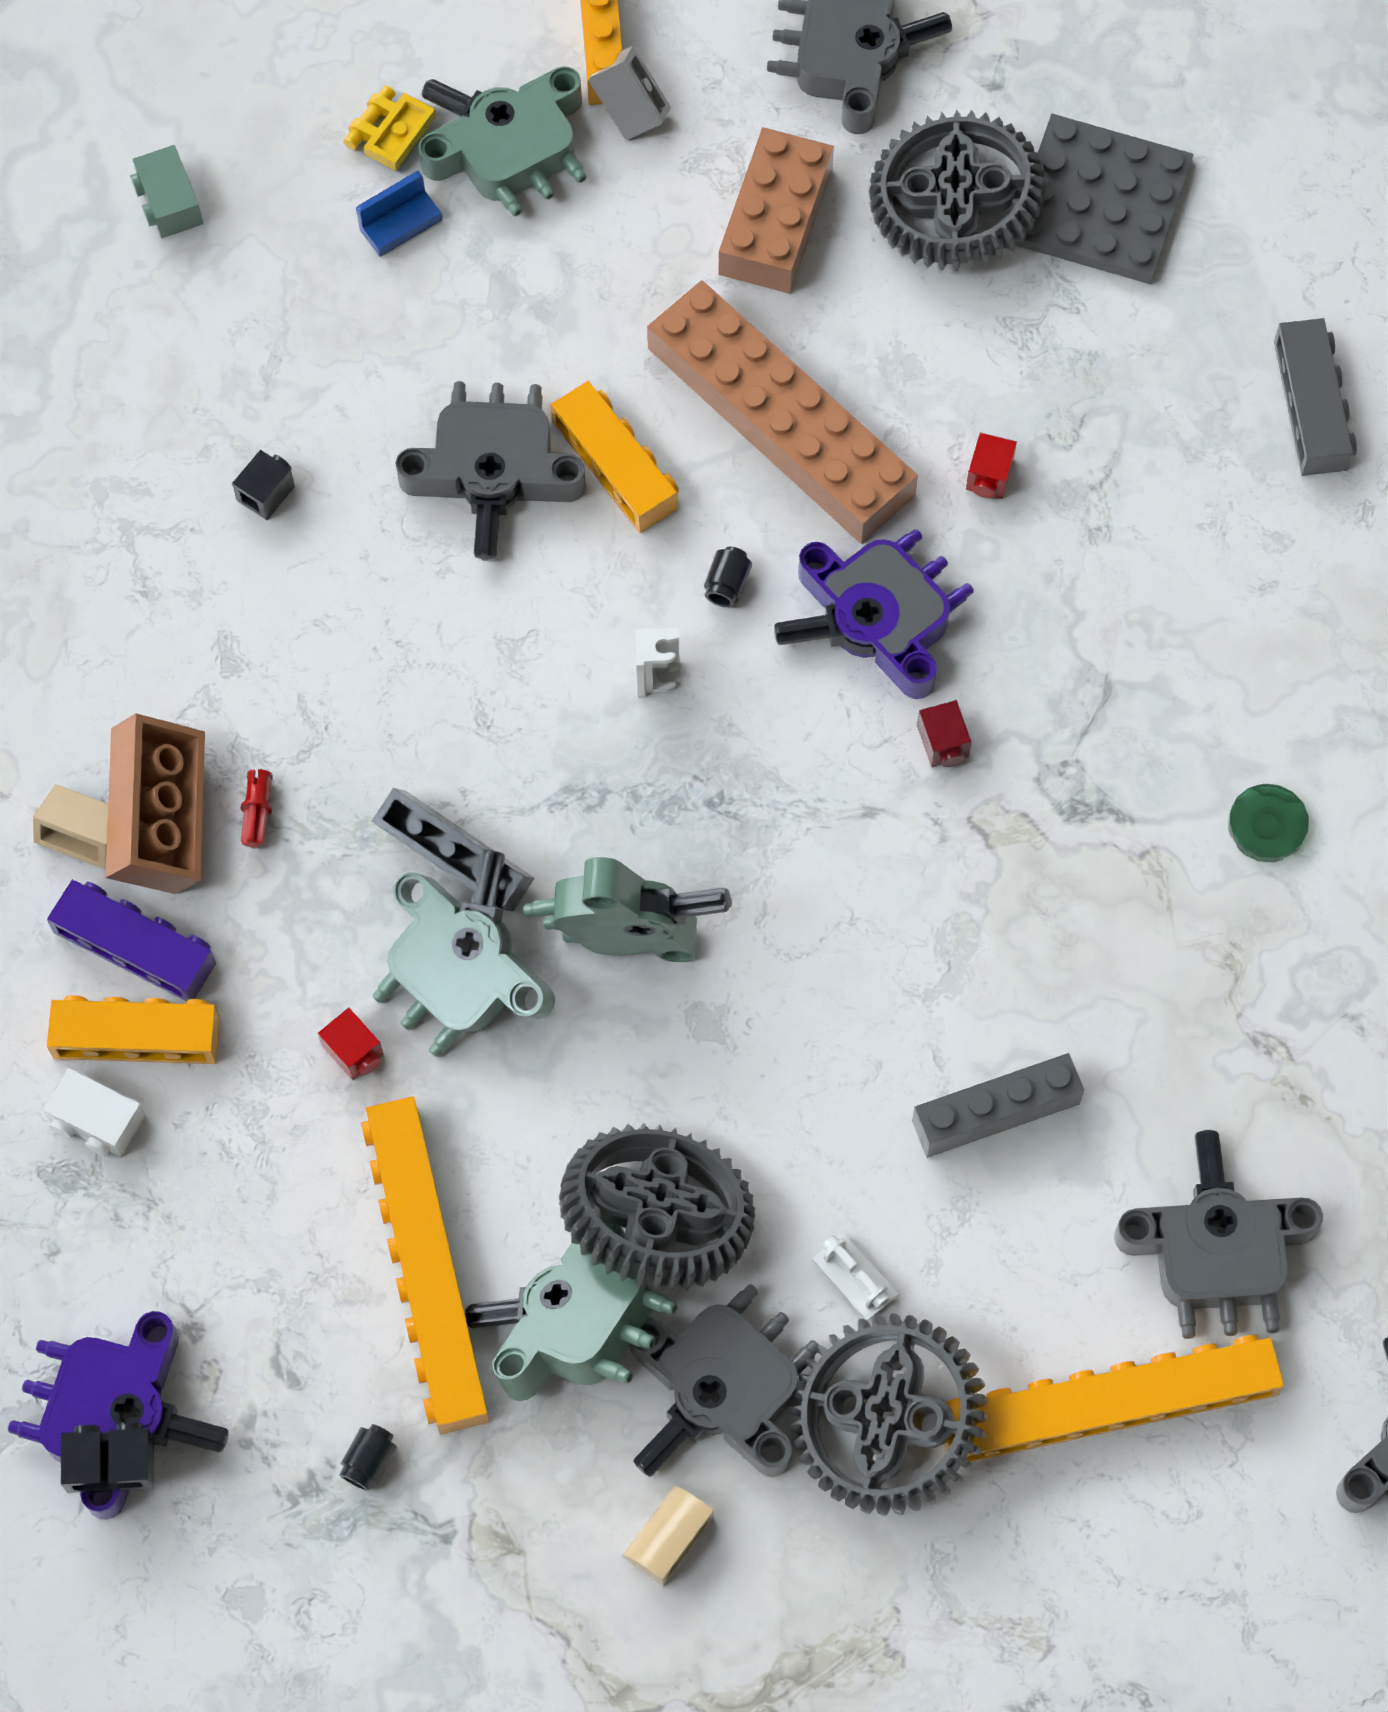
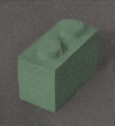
(167, 191)

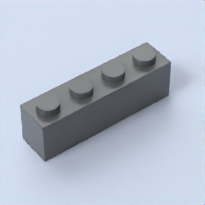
(1314, 396)
(997, 1105)

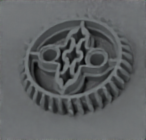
(955, 138)
(656, 1207)
(895, 1431)

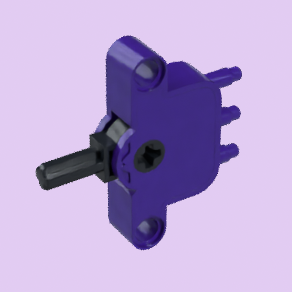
(102, 1382)

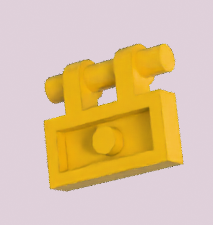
(397, 133)

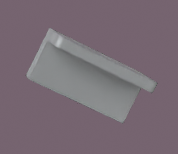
(630, 94)

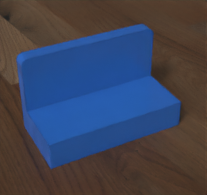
(397, 214)

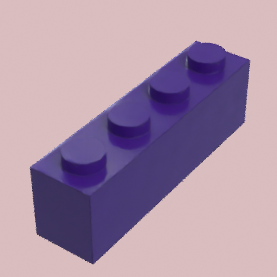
(132, 940)

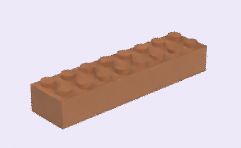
(782, 411)

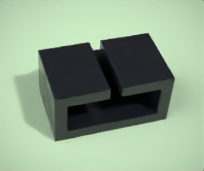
(107, 1459)

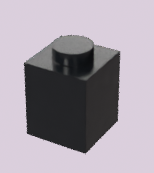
(264, 484)

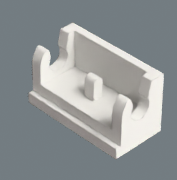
(656, 652)

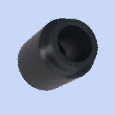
(727, 576)
(368, 1457)

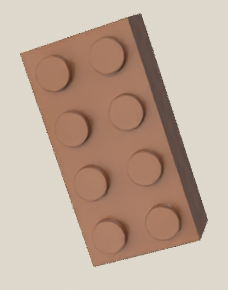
(776, 210)
(155, 804)

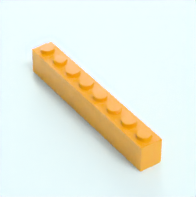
(426, 1265)
(1126, 1396)

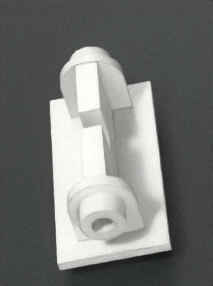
(854, 1276)

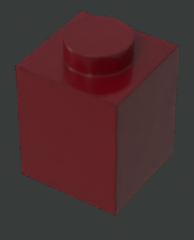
(944, 734)

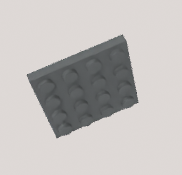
(1106, 198)

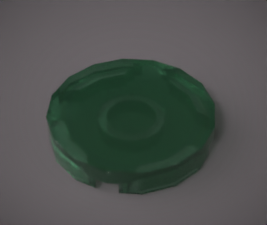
(1268, 822)

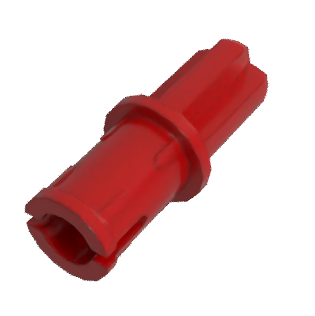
(256, 808)

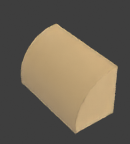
(73, 825)
(669, 1534)

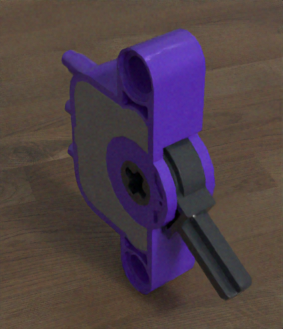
(896, 596)

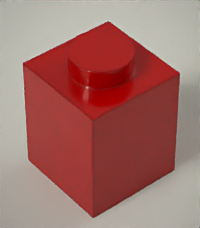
(991, 466)
(351, 1044)

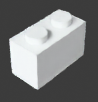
(93, 1113)

